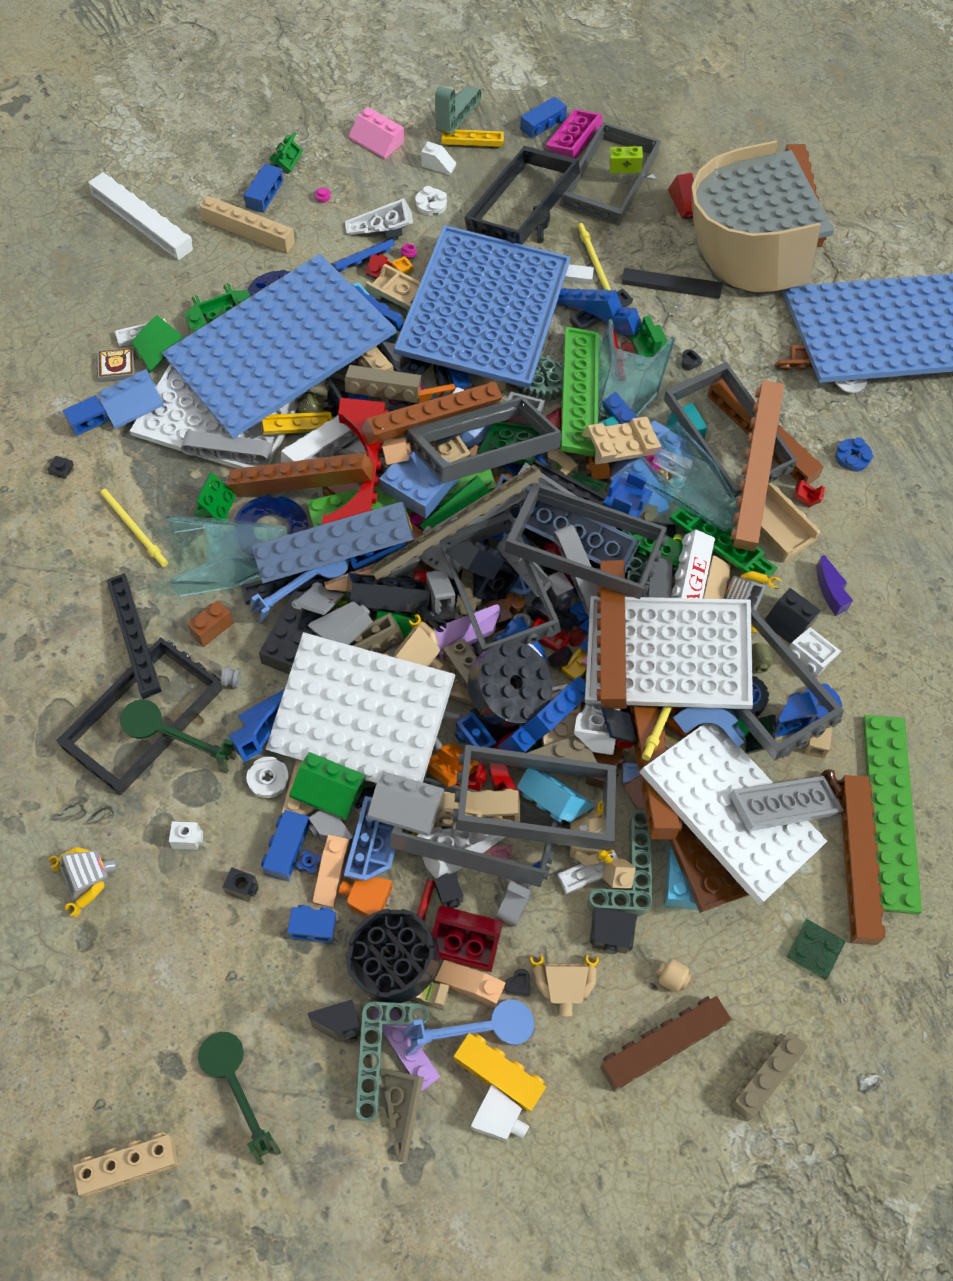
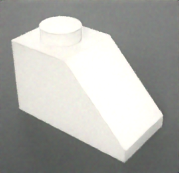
(437, 159)

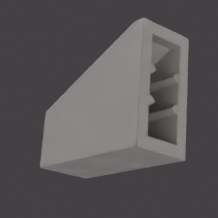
(441, 594)
(342, 624)

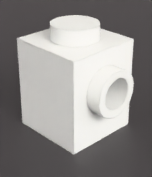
(185, 835)

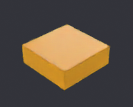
(402, 265)

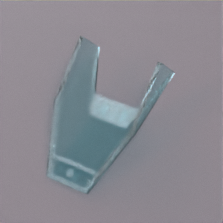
(630, 374)
(705, 488)
(228, 552)

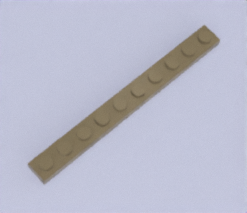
(462, 518)

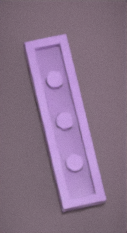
(414, 1064)

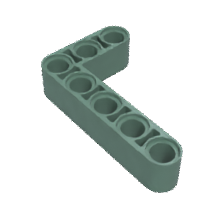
(452, 110)
(642, 872)
(376, 1048)

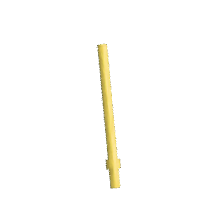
(585, 238)
(152, 550)
(653, 741)

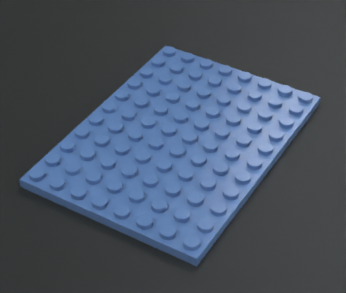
(484, 306)
(876, 326)
(278, 344)

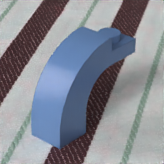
(724, 717)

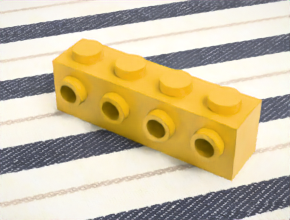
(496, 1070)

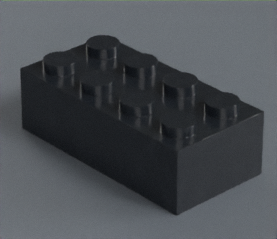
(387, 593)
(286, 635)

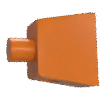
(366, 896)

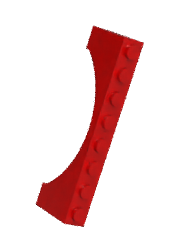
(353, 415)

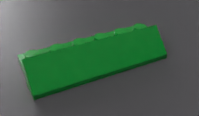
(739, 558)

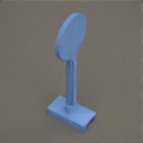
(328, 571)
(509, 1021)

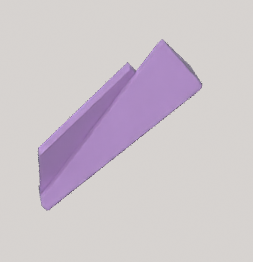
(462, 628)

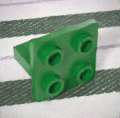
(286, 153)
(648, 338)
(214, 498)

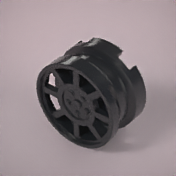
(537, 610)

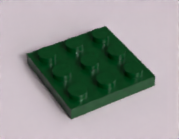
(508, 433)

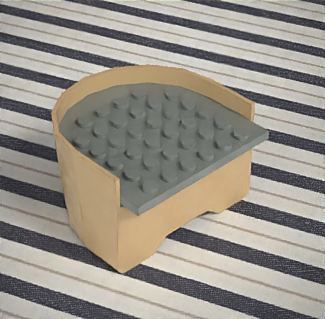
(758, 218)

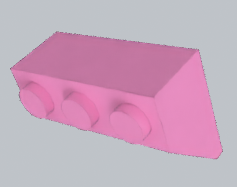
(377, 133)

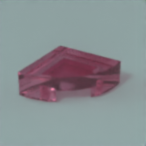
(502, 852)

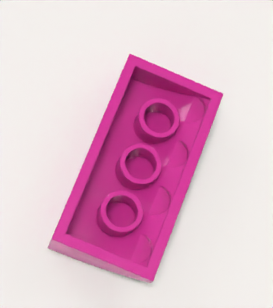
(575, 133)

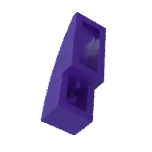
(832, 586)

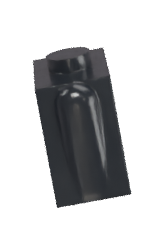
(612, 930)

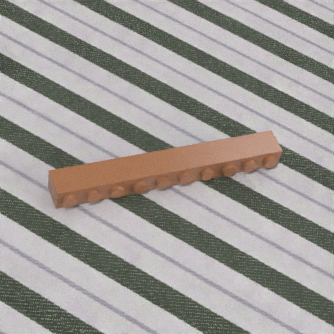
(758, 466)

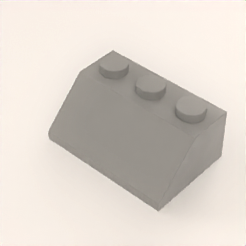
(406, 803)

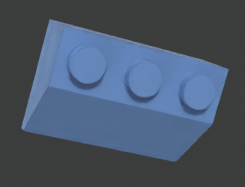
(130, 398)

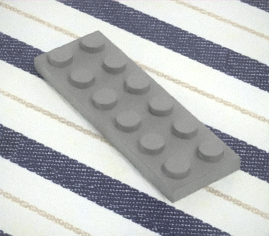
(785, 803)

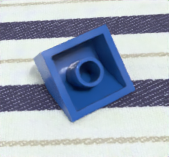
(796, 714)

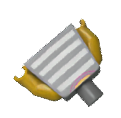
(749, 587)
(83, 874)

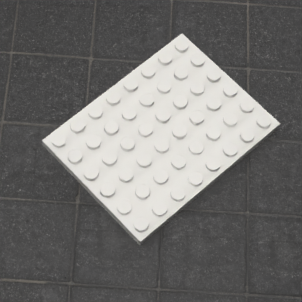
(186, 412)
(681, 652)
(360, 709)
(697, 783)

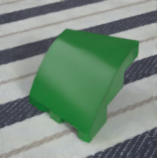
(154, 340)

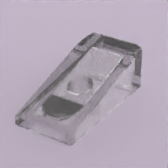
(673, 463)

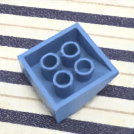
(415, 485)

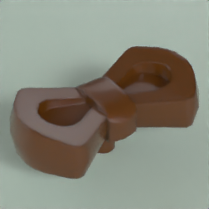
(830, 776)

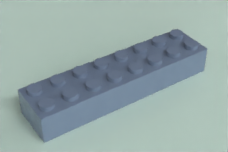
(598, 539)
(332, 542)

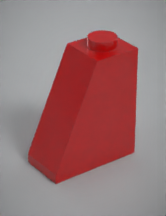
(682, 194)

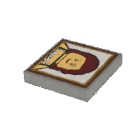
(115, 364)

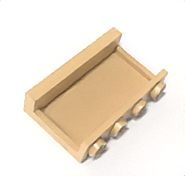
(784, 526)

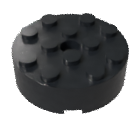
(509, 684)
(396, 977)

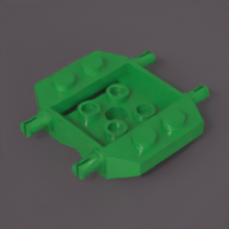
(213, 307)

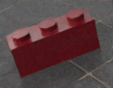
(467, 937)

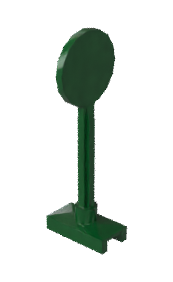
(143, 719)
(220, 1058)

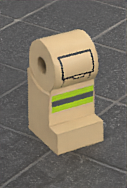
(561, 462)
(434, 995)

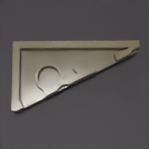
(567, 748)
(403, 1100)

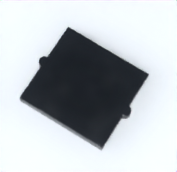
(769, 724)
(619, 725)

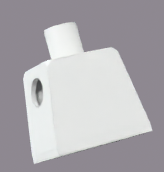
(498, 1117)

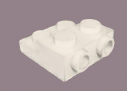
(814, 651)

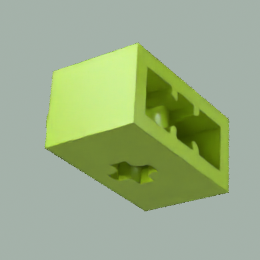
(625, 159)

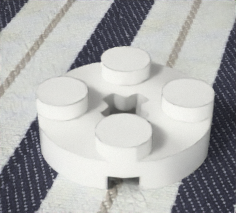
(431, 194)
(273, 787)

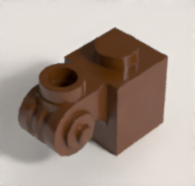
(511, 604)

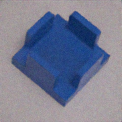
(628, 494)

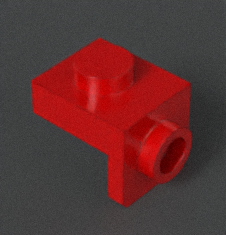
(376, 264)
(808, 494)
(477, 778)

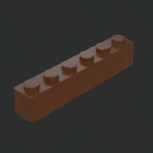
(664, 1043)

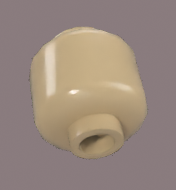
(674, 975)

